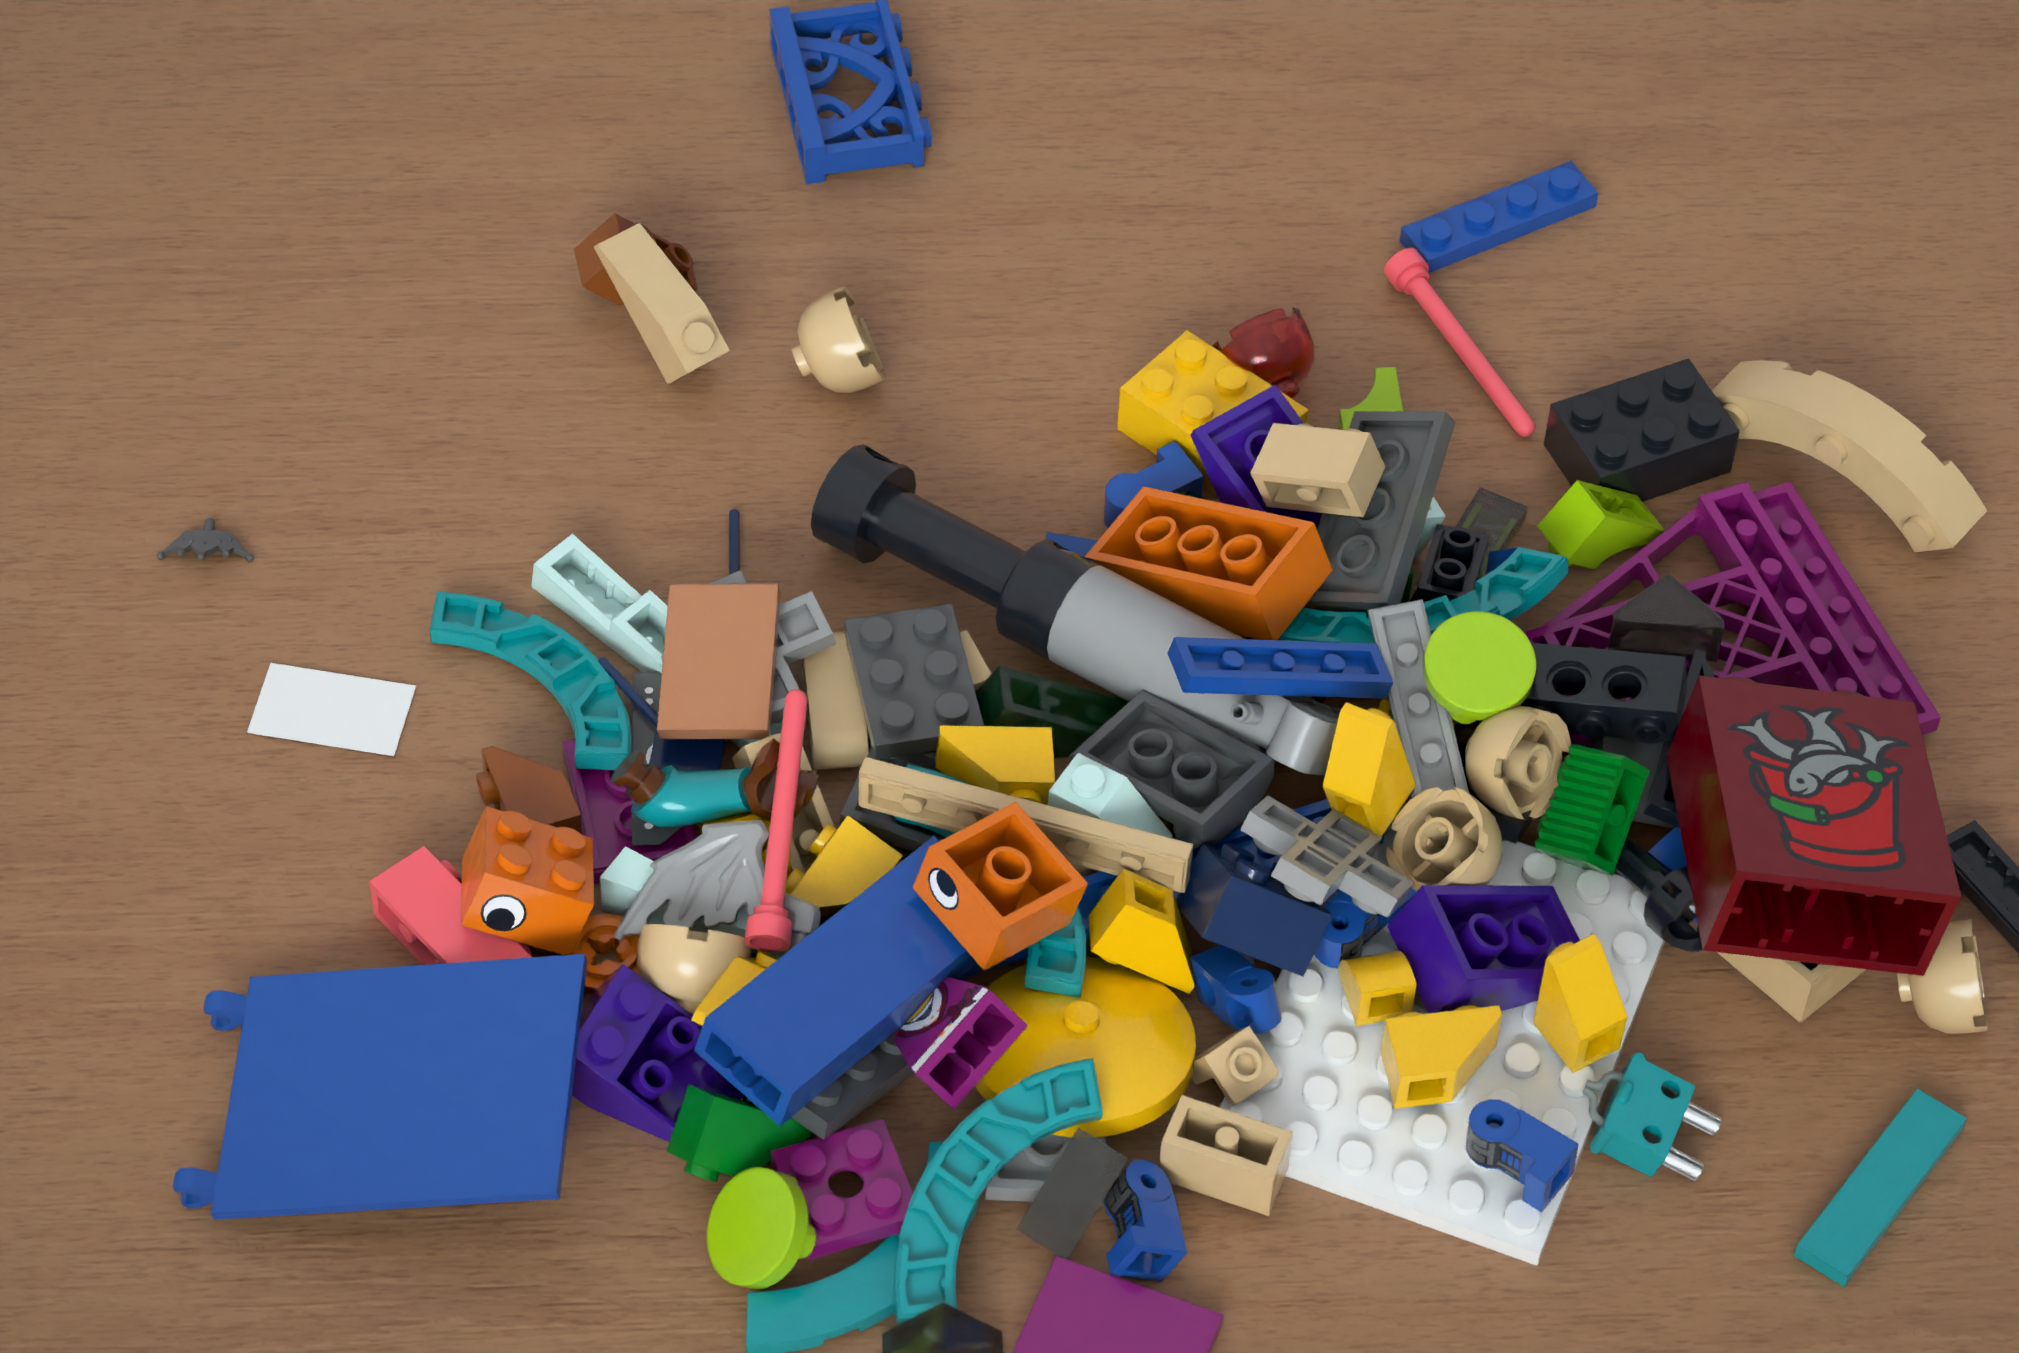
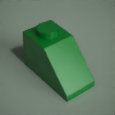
(727, 1134)

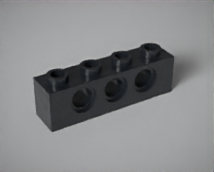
(1601, 679)

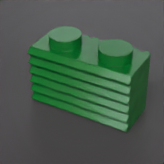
(1591, 808)

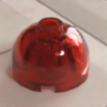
(1273, 349)

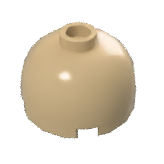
(837, 345)
(1516, 760)
(1445, 840)
(685, 961)
(1952, 987)

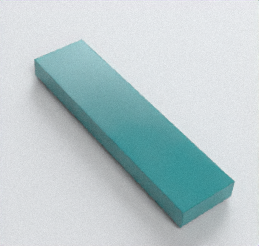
(1880, 1187)

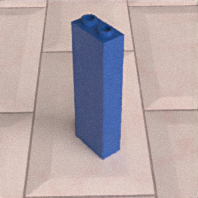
(833, 995)

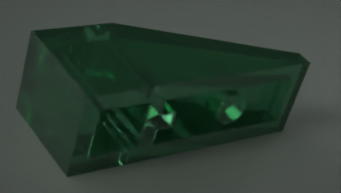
(1029, 700)

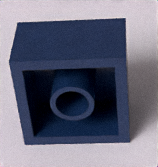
(1250, 910)

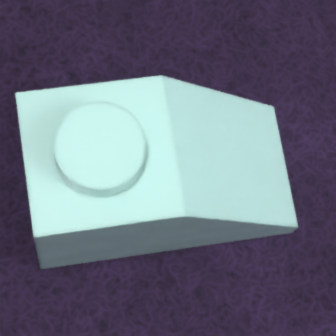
(1105, 795)

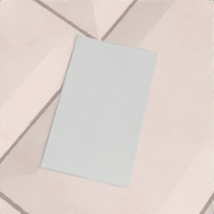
(331, 709)

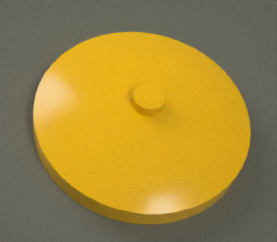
(1123, 1021)

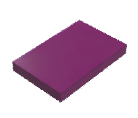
(608, 816)
(1105, 1314)

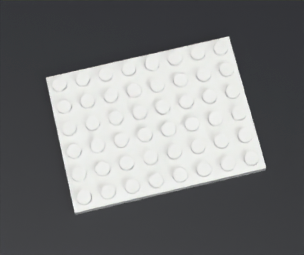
(1416, 1157)

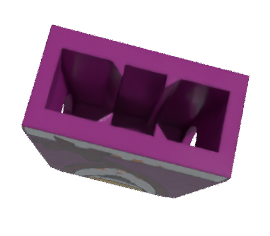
(957, 1037)

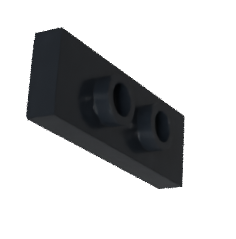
(1987, 878)

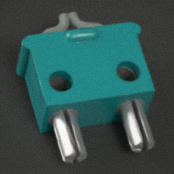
(1645, 1118)

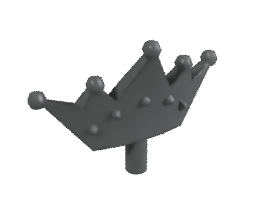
(206, 543)

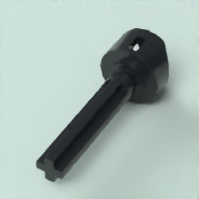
(1669, 897)

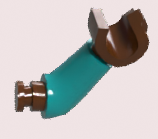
(694, 797)

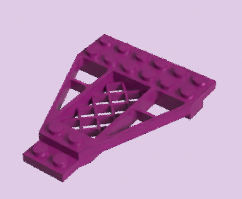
(1793, 593)

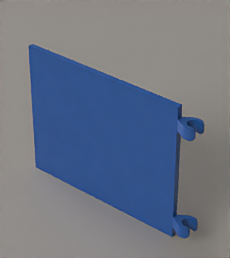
(396, 1088)

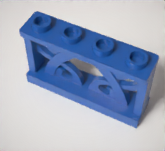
(821, 143)

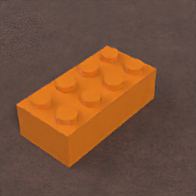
(1217, 559)

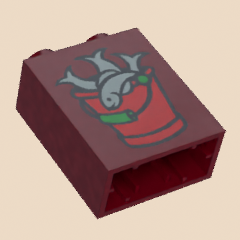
(1811, 826)

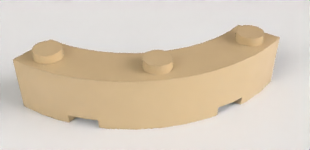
(1858, 439)

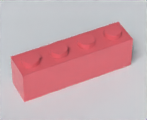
(423, 910)

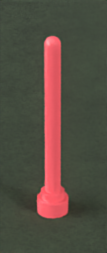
(1410, 275)
(769, 925)

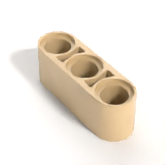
(834, 708)

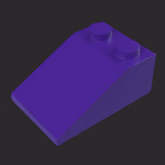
(1232, 444)
(1480, 943)

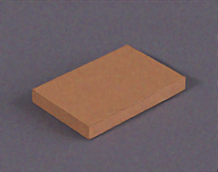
(719, 661)

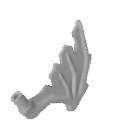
(713, 881)

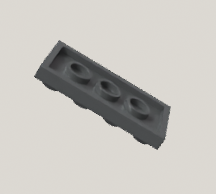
(1376, 551)

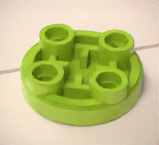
(1478, 665)
(759, 1228)

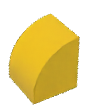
(1378, 986)

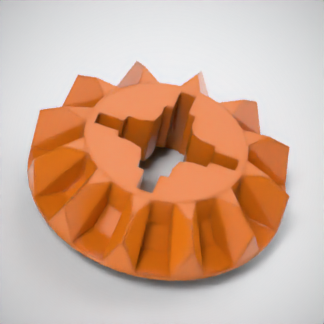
(599, 936)

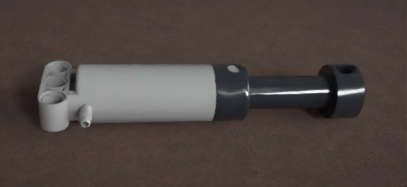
(1059, 605)

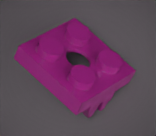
(854, 1220)

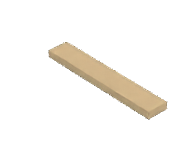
(1078, 837)

